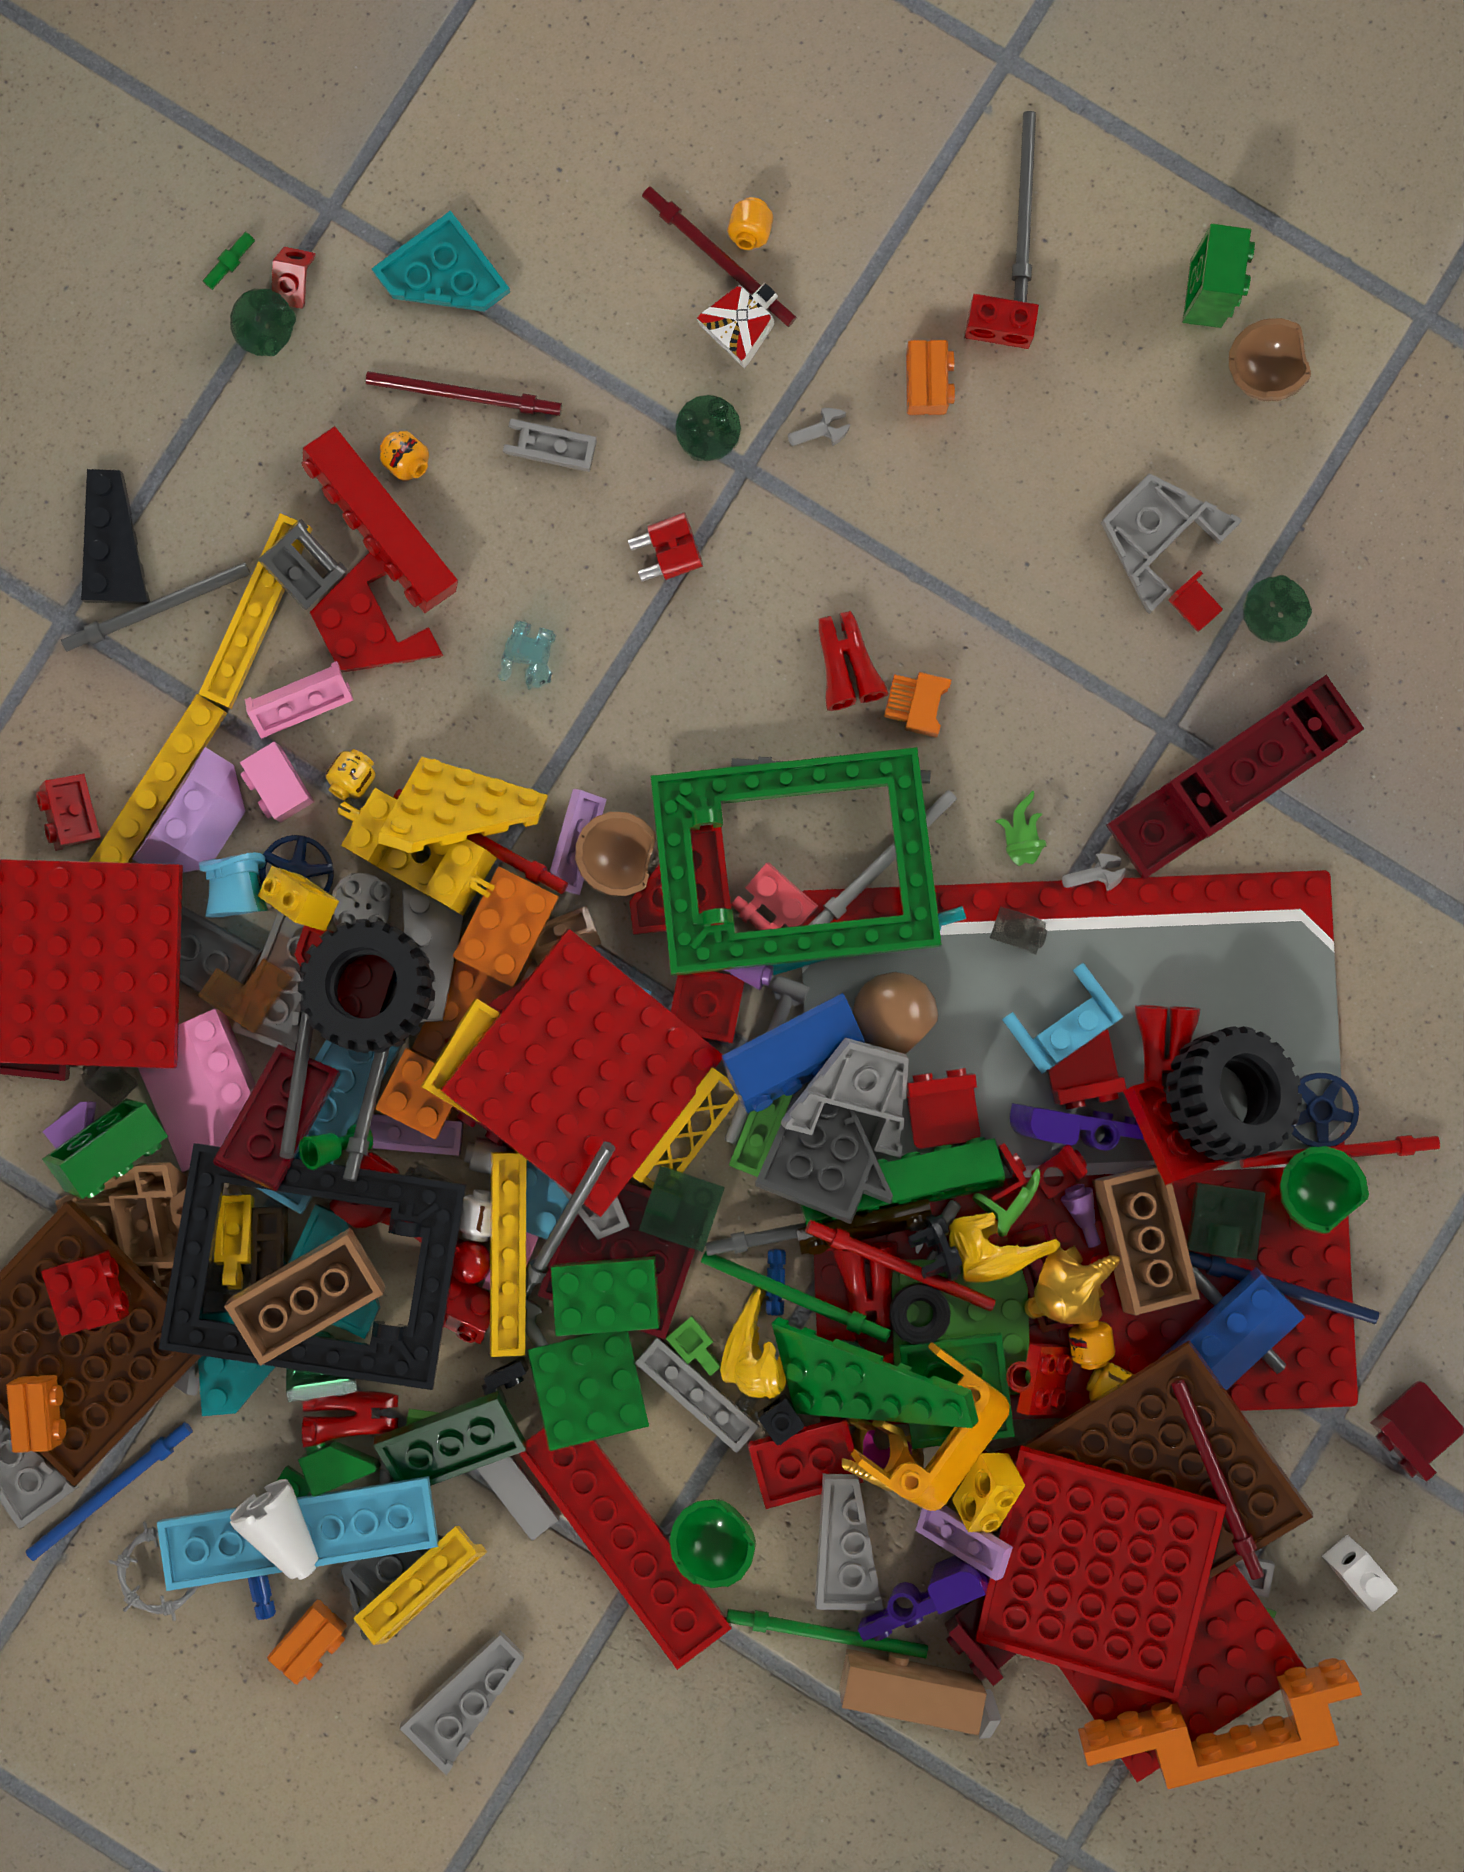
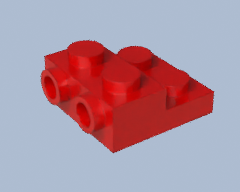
(86, 1293)

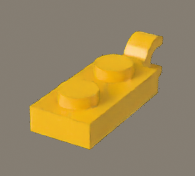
(234, 1238)

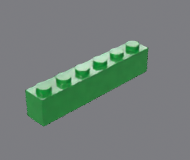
(933, 1176)

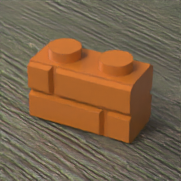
(928, 377)
(35, 1413)
(307, 1642)

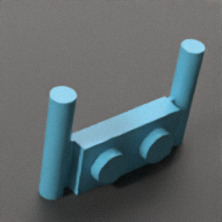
(1071, 1030)

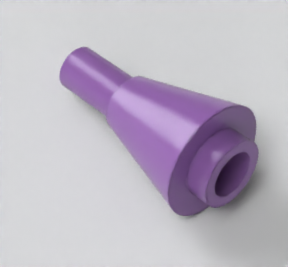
(754, 976)
(1080, 1205)

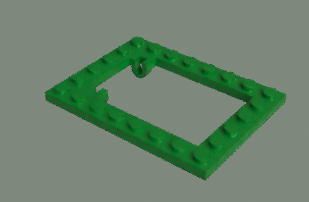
(695, 798)

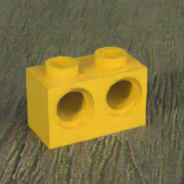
(298, 898)
(988, 1492)

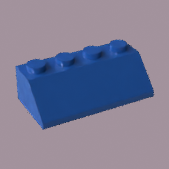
(789, 1054)
(1242, 1327)

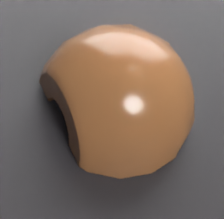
(1270, 360)
(615, 853)
(895, 1011)

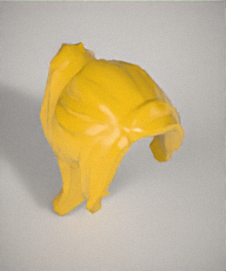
(984, 1260)
(743, 1361)

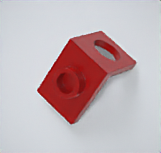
(290, 275)
(1195, 603)
(1071, 1165)
(1015, 1167)

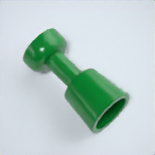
(325, 1148)

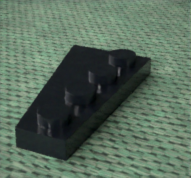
(110, 548)

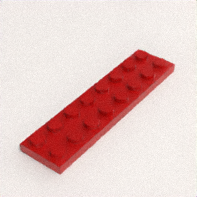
(627, 1546)

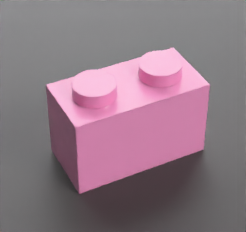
(276, 783)

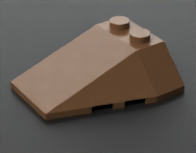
(141, 1216)

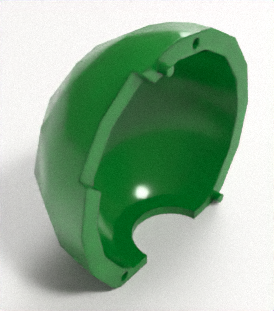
(1322, 1188)
(712, 1544)

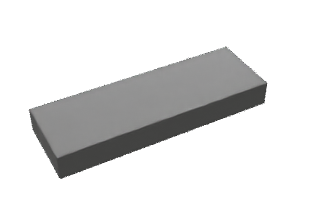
(520, 1496)

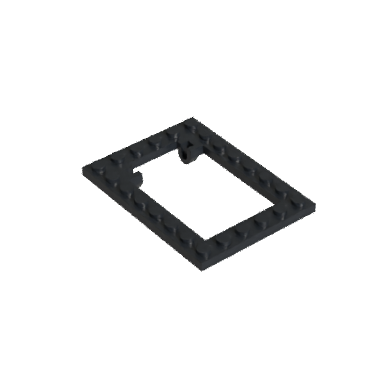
(396, 1353)

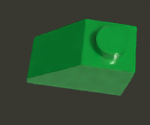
(334, 1465)

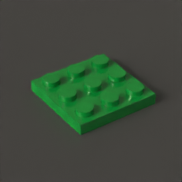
(980, 1354)
(587, 1388)

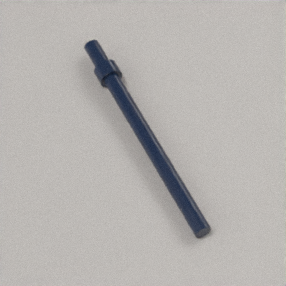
(1218, 1267)

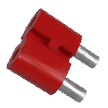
(673, 547)

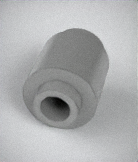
(479, 1154)

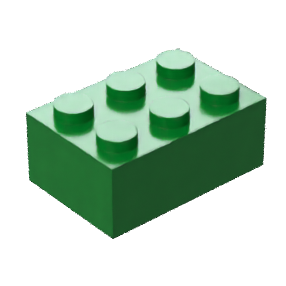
(1218, 275)
(105, 1148)
(605, 1296)

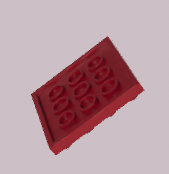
(671, 1258)

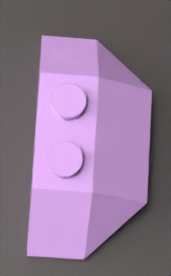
(197, 816)

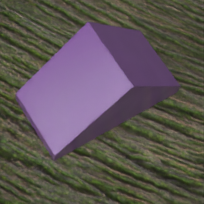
(71, 1123)

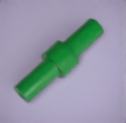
(228, 260)

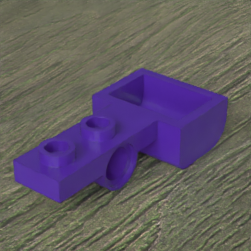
(1065, 1127)
(950, 1586)

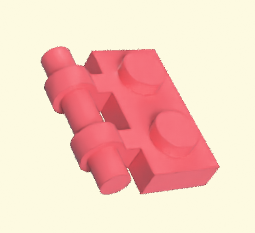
(779, 896)

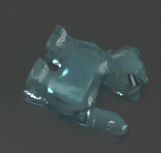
(530, 652)

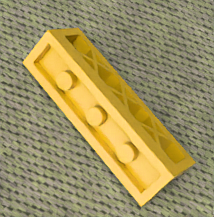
(702, 1091)
(418, 1586)

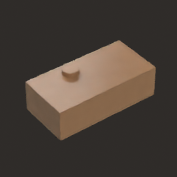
(1148, 1236)
(305, 1296)
(912, 1691)

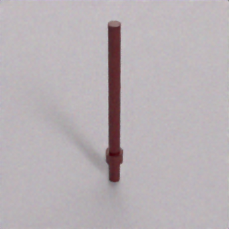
(672, 215)
(526, 403)
(1242, 1541)

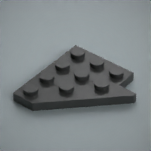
(825, 1168)

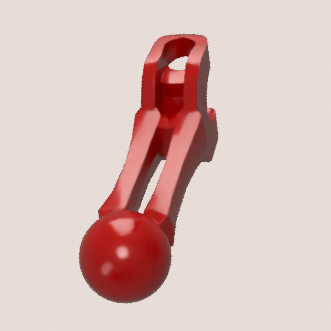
(471, 1257)

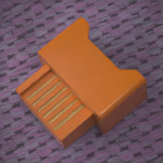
(917, 702)

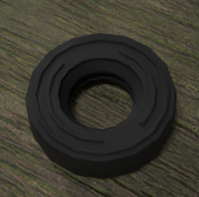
(899, 1308)

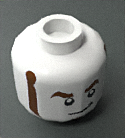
(476, 1216)

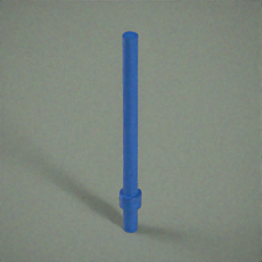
(158, 1450)

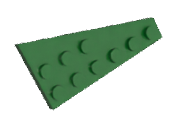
(858, 1384)

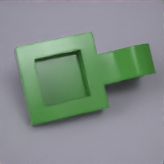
(692, 1342)

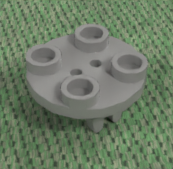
(362, 890)

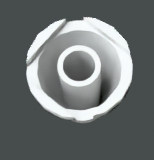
(277, 1529)

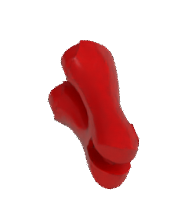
(838, 685)
(1152, 1025)
(853, 1274)
(322, 1429)

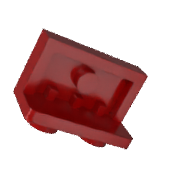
(468, 1311)

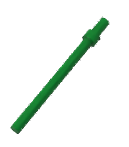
(854, 1321)
(761, 1621)

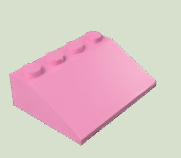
(206, 1088)

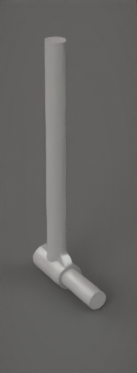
(788, 993)

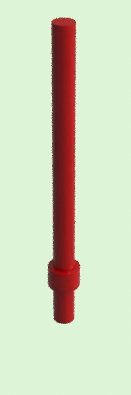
(533, 870)
(1401, 1145)
(841, 1240)

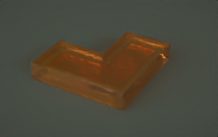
(249, 1002)

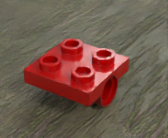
(1048, 1370)

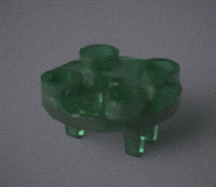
(270, 309)
(723, 423)
(1288, 599)

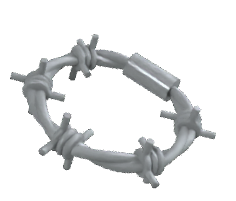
(131, 1597)

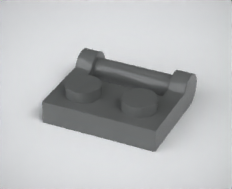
(295, 572)

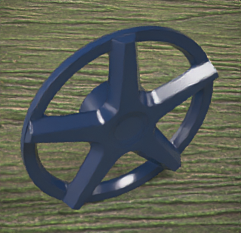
(298, 863)
(1323, 1110)

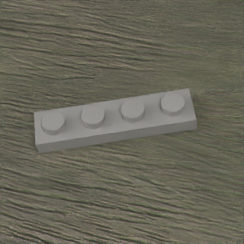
(697, 1394)

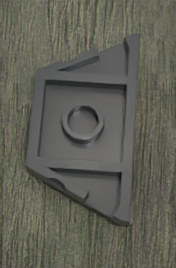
(373, 1575)

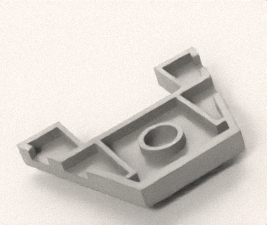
(1150, 522)
(861, 1080)

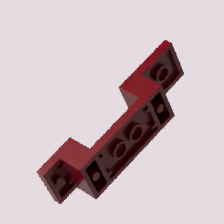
(1235, 777)

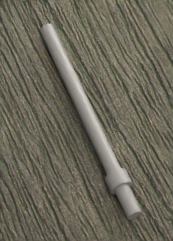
(836, 906)

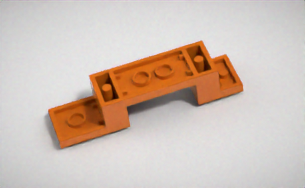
(488, 963)
(1243, 1747)

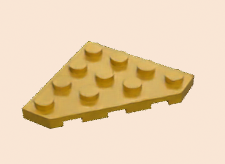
(453, 802)

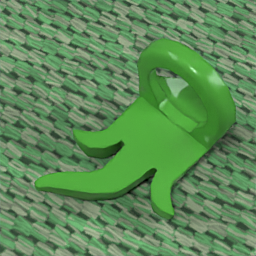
(1023, 839)
(1008, 1217)

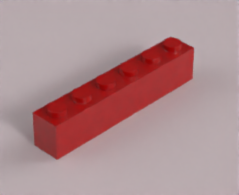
(379, 520)

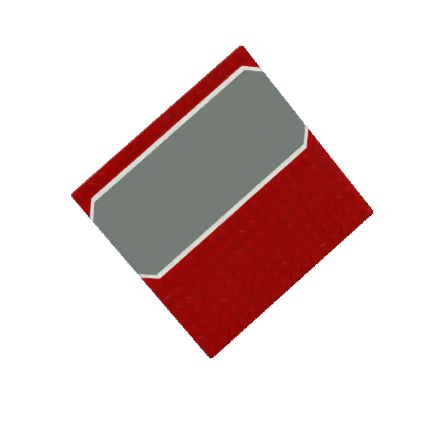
(1231, 944)

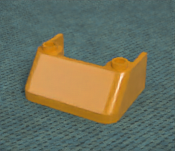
(936, 1483)

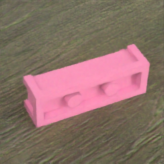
(298, 701)

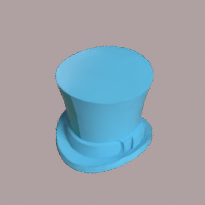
(234, 885)

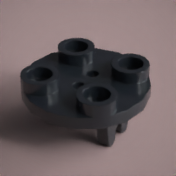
(946, 1257)

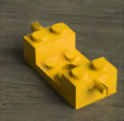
(448, 876)

